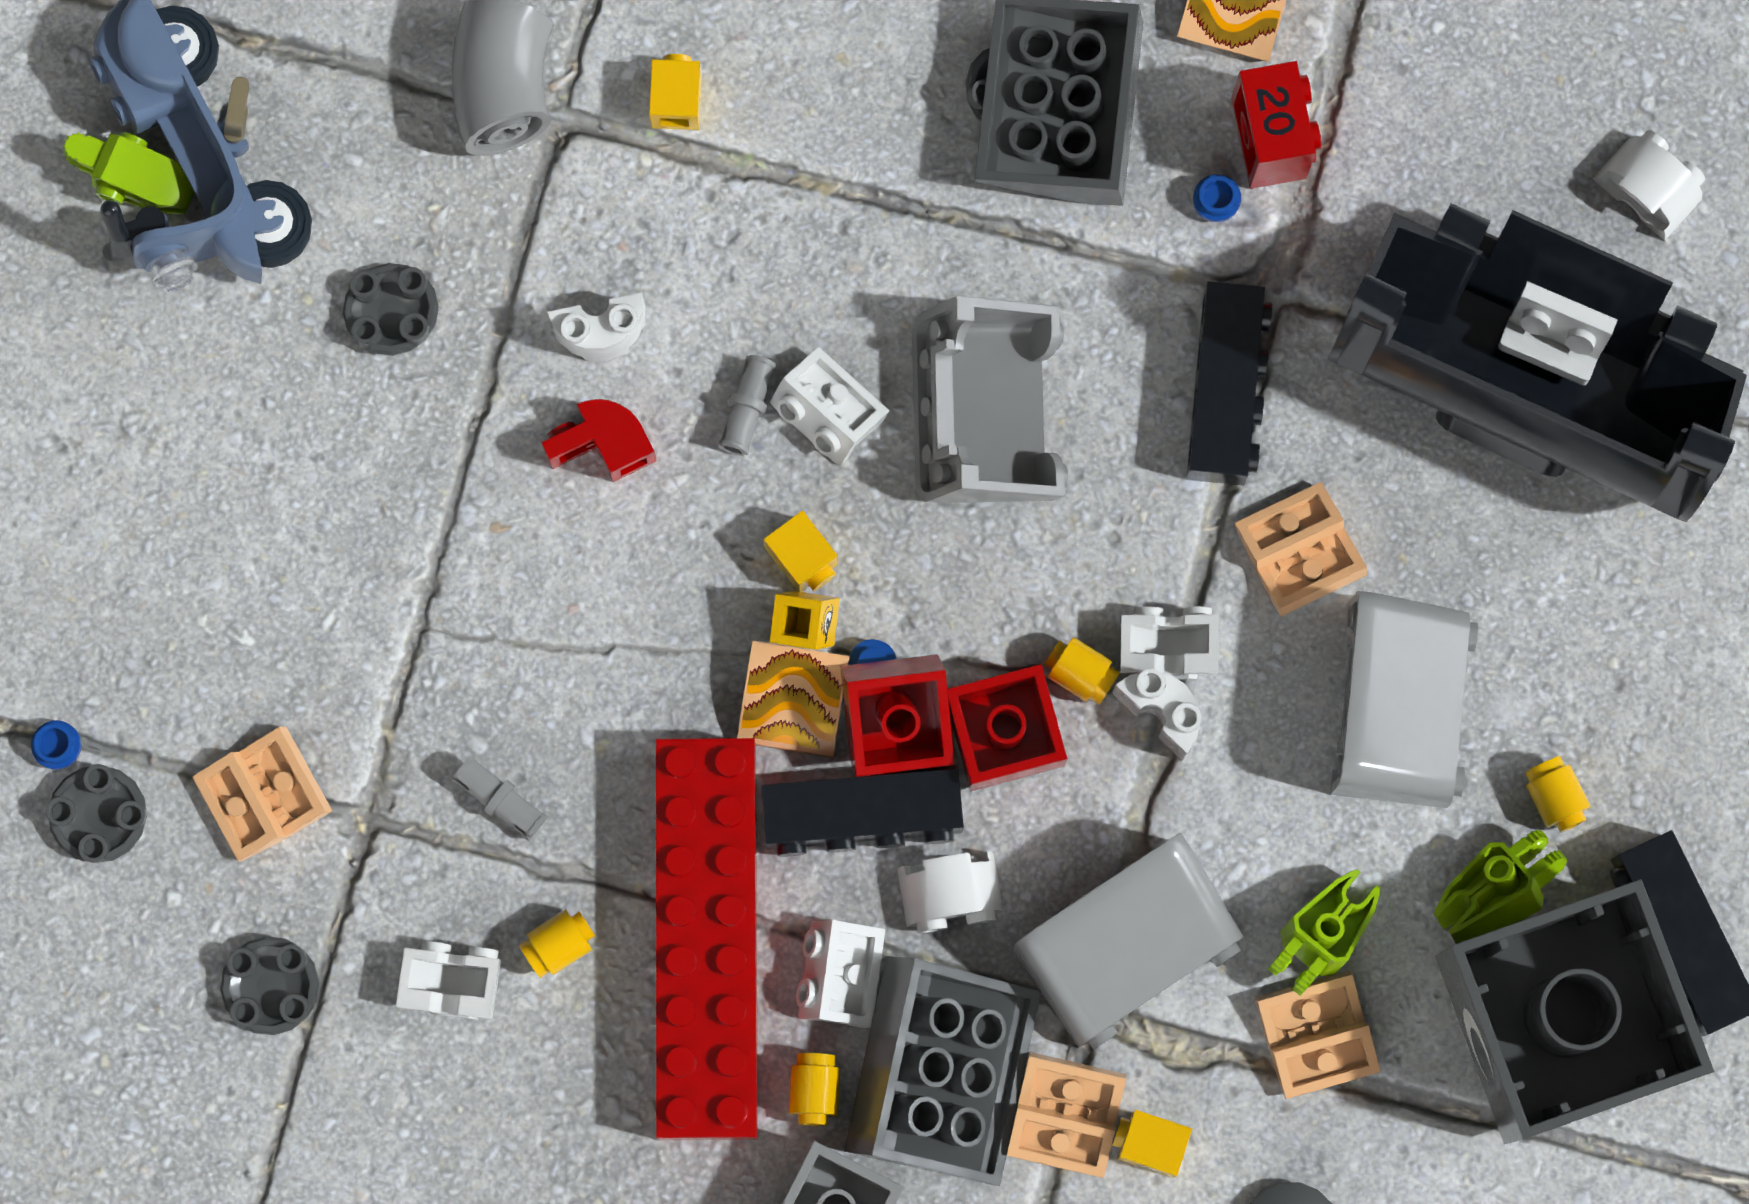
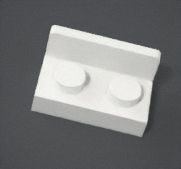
(1556, 333)
(827, 406)
(840, 973)

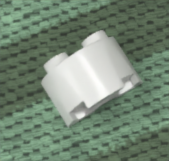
(1652, 182)
(604, 335)
(1170, 644)
(1169, 701)
(950, 889)
(448, 982)

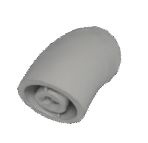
(500, 75)

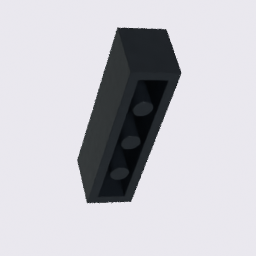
(1226, 383)
(862, 810)
(1690, 929)

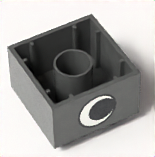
(1573, 1012)

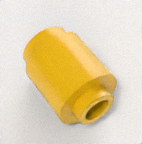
(1081, 670)
(1557, 794)
(557, 943)
(814, 1088)

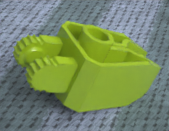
(130, 172)
(1498, 887)
(1323, 937)

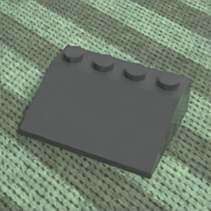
(1060, 98)
(942, 1070)

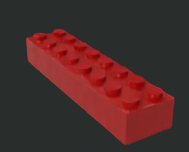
(706, 940)

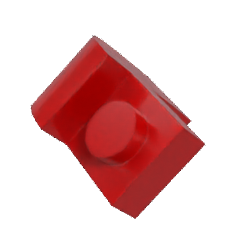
(610, 430)

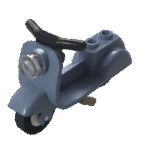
(154, 71)

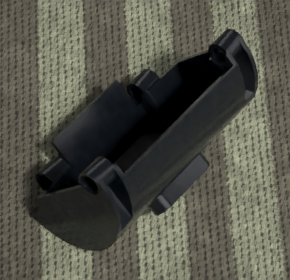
(1642, 425)

